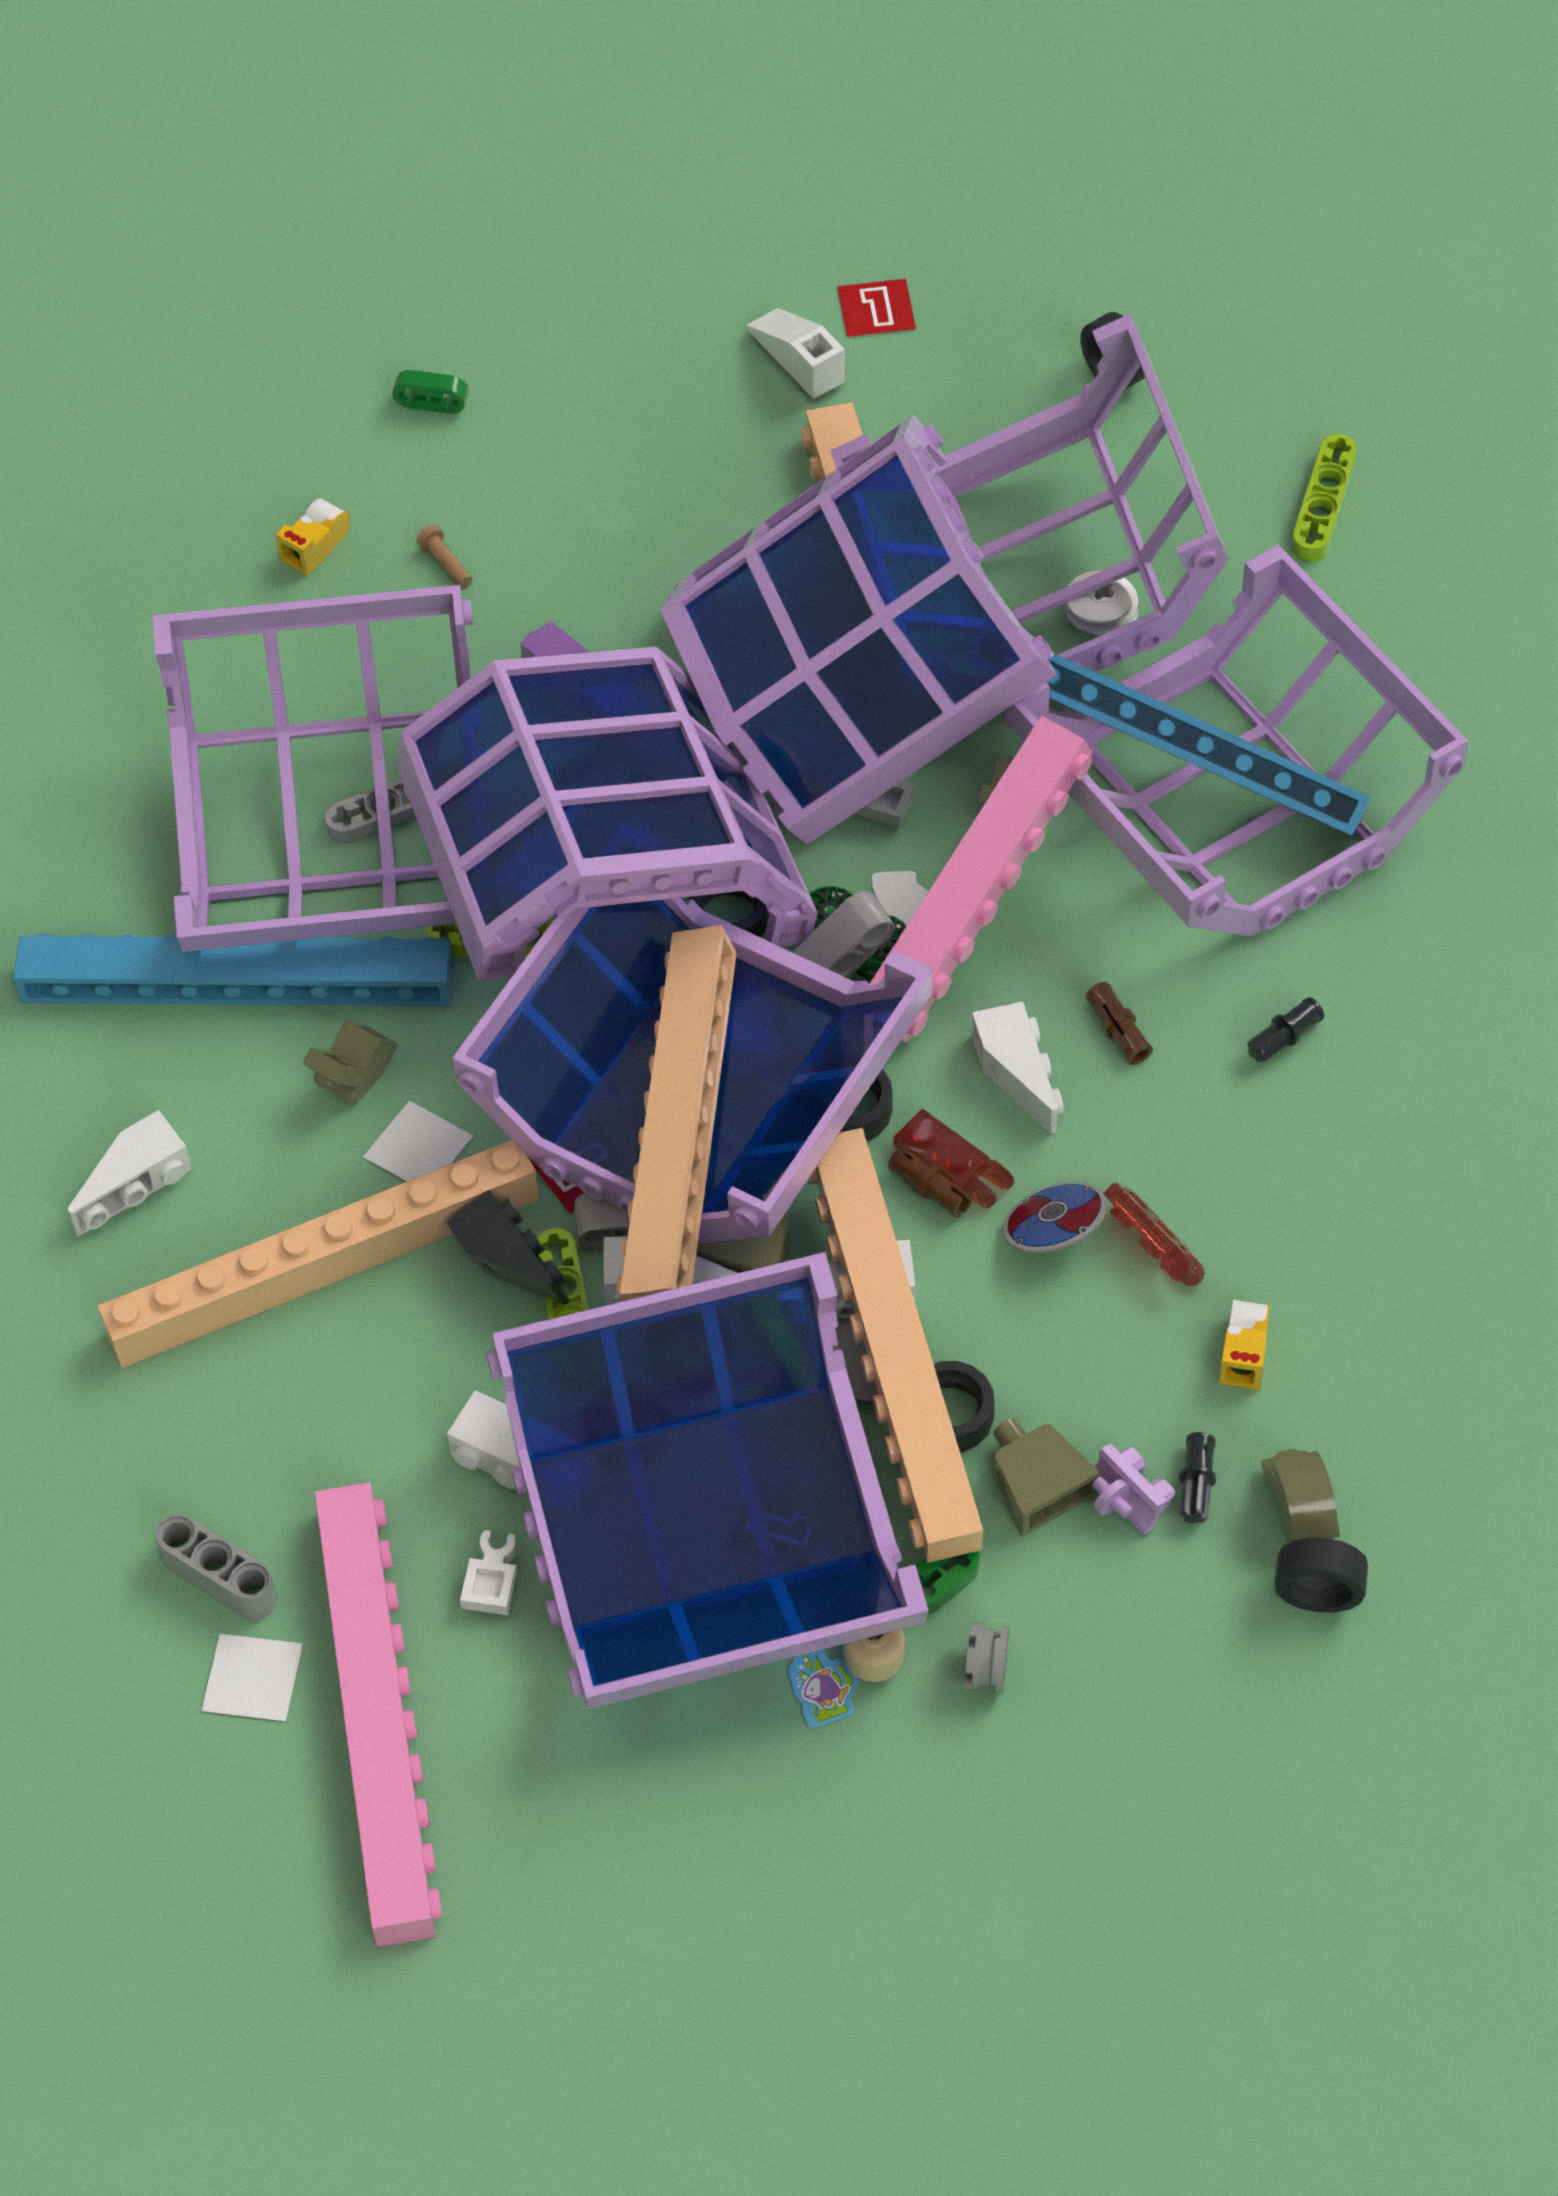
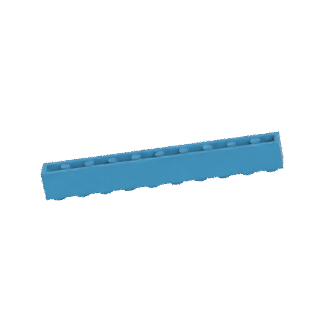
(1207, 746)
(277, 973)

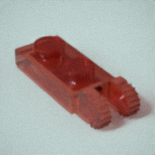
(958, 1157)
(1156, 1235)

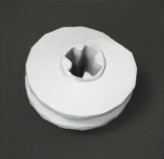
(1103, 608)

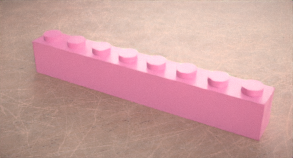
(991, 855)

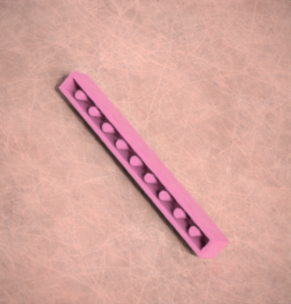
(375, 1716)

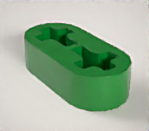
(430, 391)
(947, 1583)

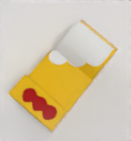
(312, 536)
(1245, 1344)

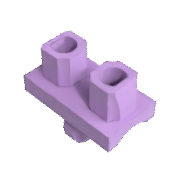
(1127, 1491)

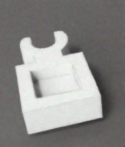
(490, 1581)

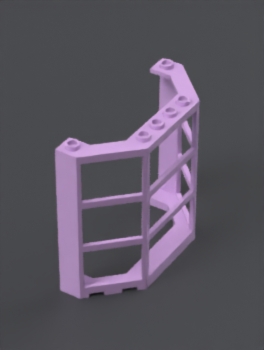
(1064, 426)
(193, 904)
(1210, 905)

